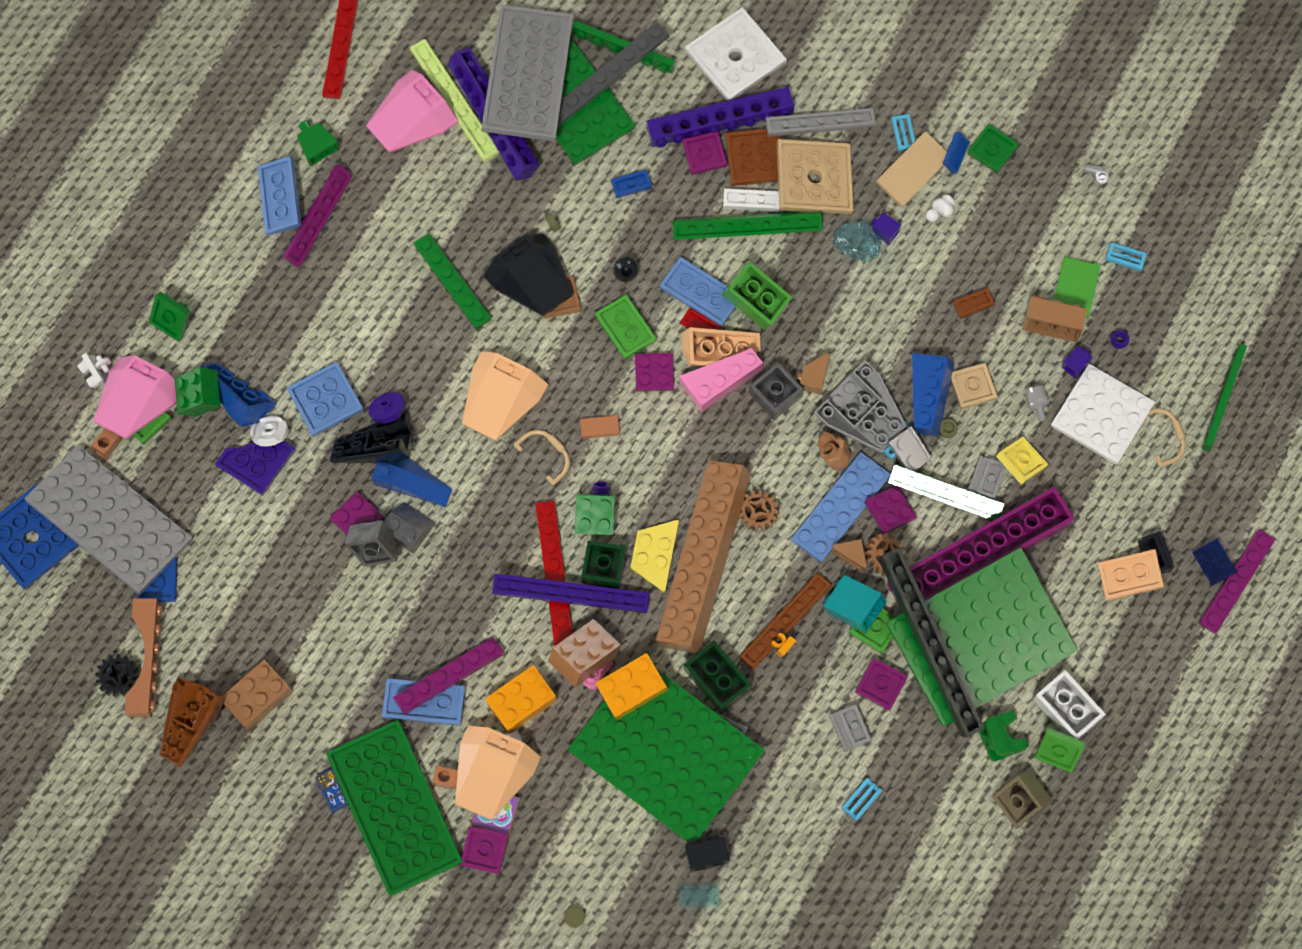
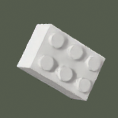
(1069, 706)

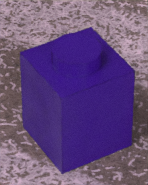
(886, 228)
(1077, 361)

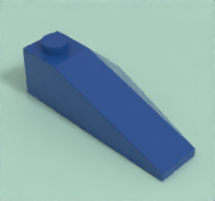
(238, 399)
(412, 480)

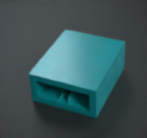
(854, 603)

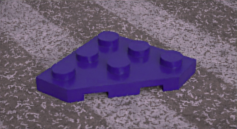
(255, 464)

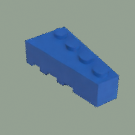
(930, 391)

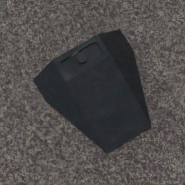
(530, 274)
(376, 443)

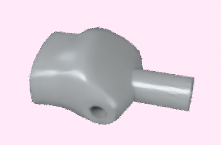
(1037, 400)

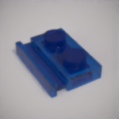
(1214, 562)

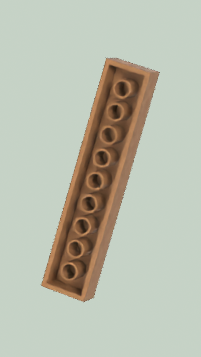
(703, 557)

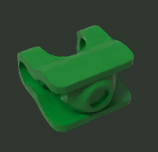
(997, 740)

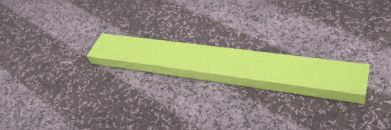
(454, 99)

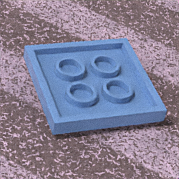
(325, 399)

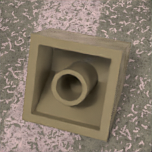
(1022, 798)

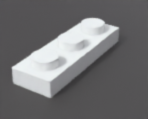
(751, 200)

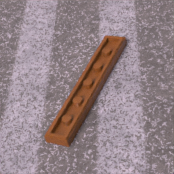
(785, 620)

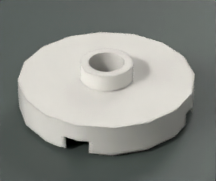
(269, 431)

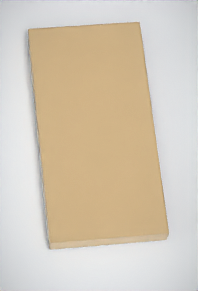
(912, 169)

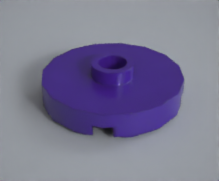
(387, 407)

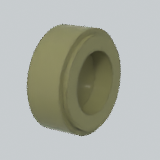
(552, 222)
(948, 428)
(574, 917)

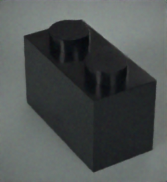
(707, 853)

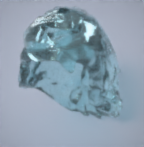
(857, 241)

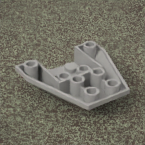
(862, 409)

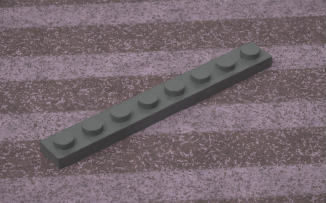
(611, 72)

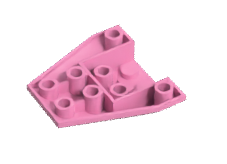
(410, 114)
(134, 396)

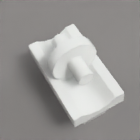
(98, 368)

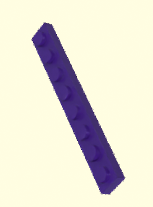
(570, 593)

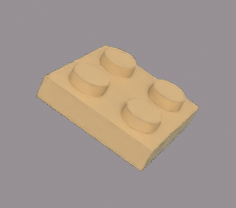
(973, 386)

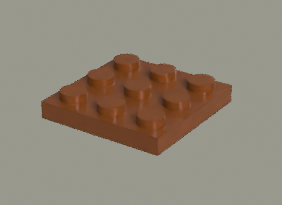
(752, 157)

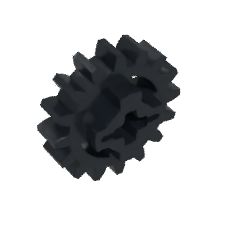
(124, 673)

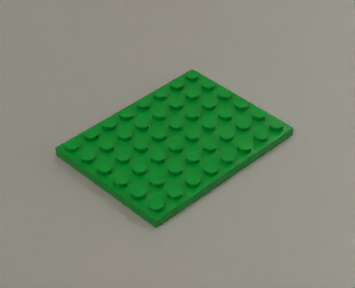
(995, 630)
(669, 758)

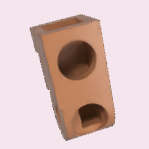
(106, 444)
(445, 777)

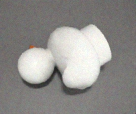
(941, 206)

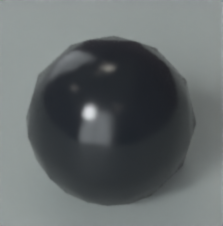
(628, 268)

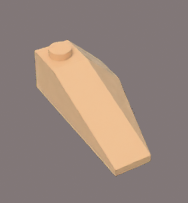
(703, 351)

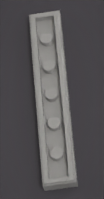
(820, 122)

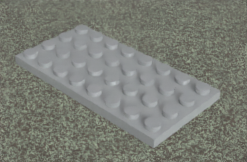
(527, 73)
(108, 519)

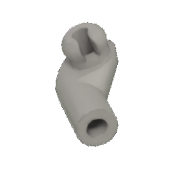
(1098, 172)

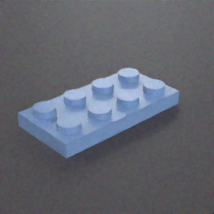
(279, 196)
(698, 291)
(442, 709)

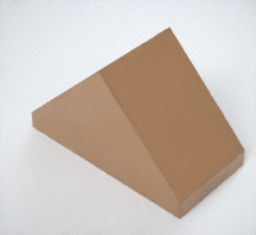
(852, 553)

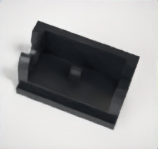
(1156, 542)

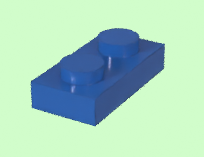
(631, 183)

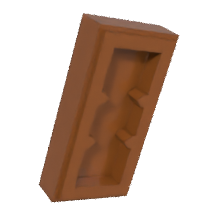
(973, 303)

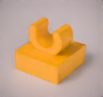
(784, 646)

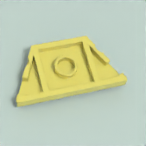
(654, 553)

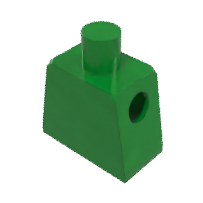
(316, 142)

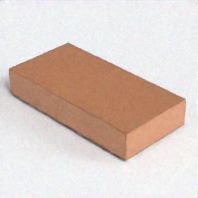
(599, 427)

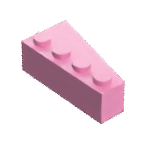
(718, 379)

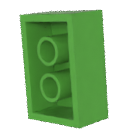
(756, 295)

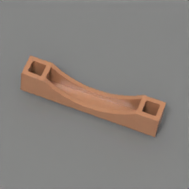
(140, 697)

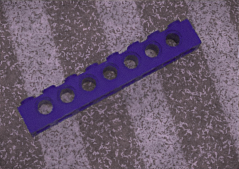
(475, 86)
(710, 113)

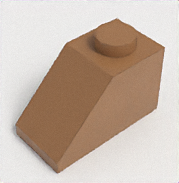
(814, 374)

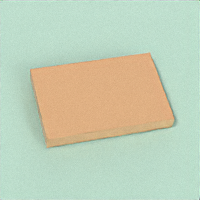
(1131, 575)

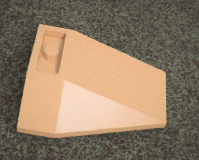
(500, 394)
(491, 770)

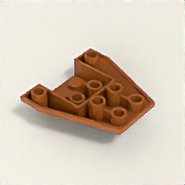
(188, 718)

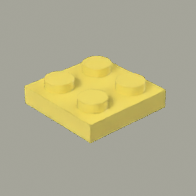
(1022, 460)

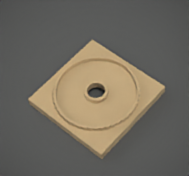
(826, 160)

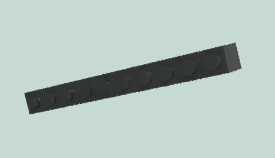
(930, 643)

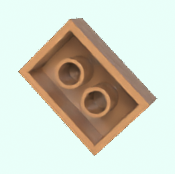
(1054, 319)
(584, 653)
(256, 695)

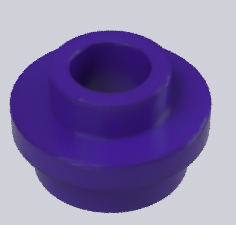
(1119, 334)
(601, 487)

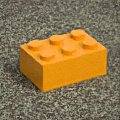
(631, 686)
(521, 699)

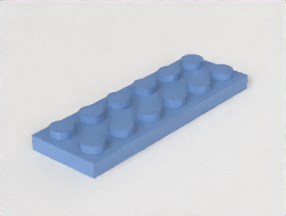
(840, 507)

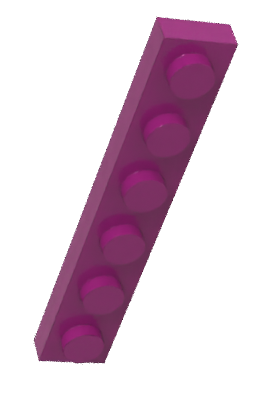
(317, 216)
(1237, 582)
(448, 675)

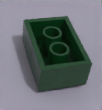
(717, 677)

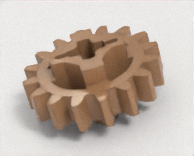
(765, 514)
(886, 545)

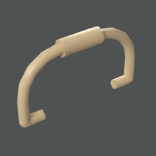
(1180, 434)
(556, 443)

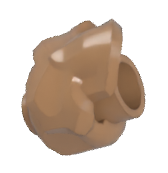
(833, 451)

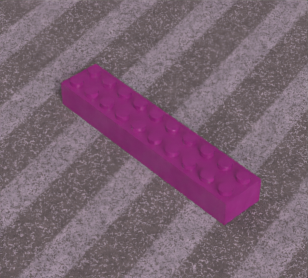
(1017, 529)

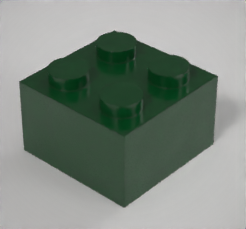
(603, 564)

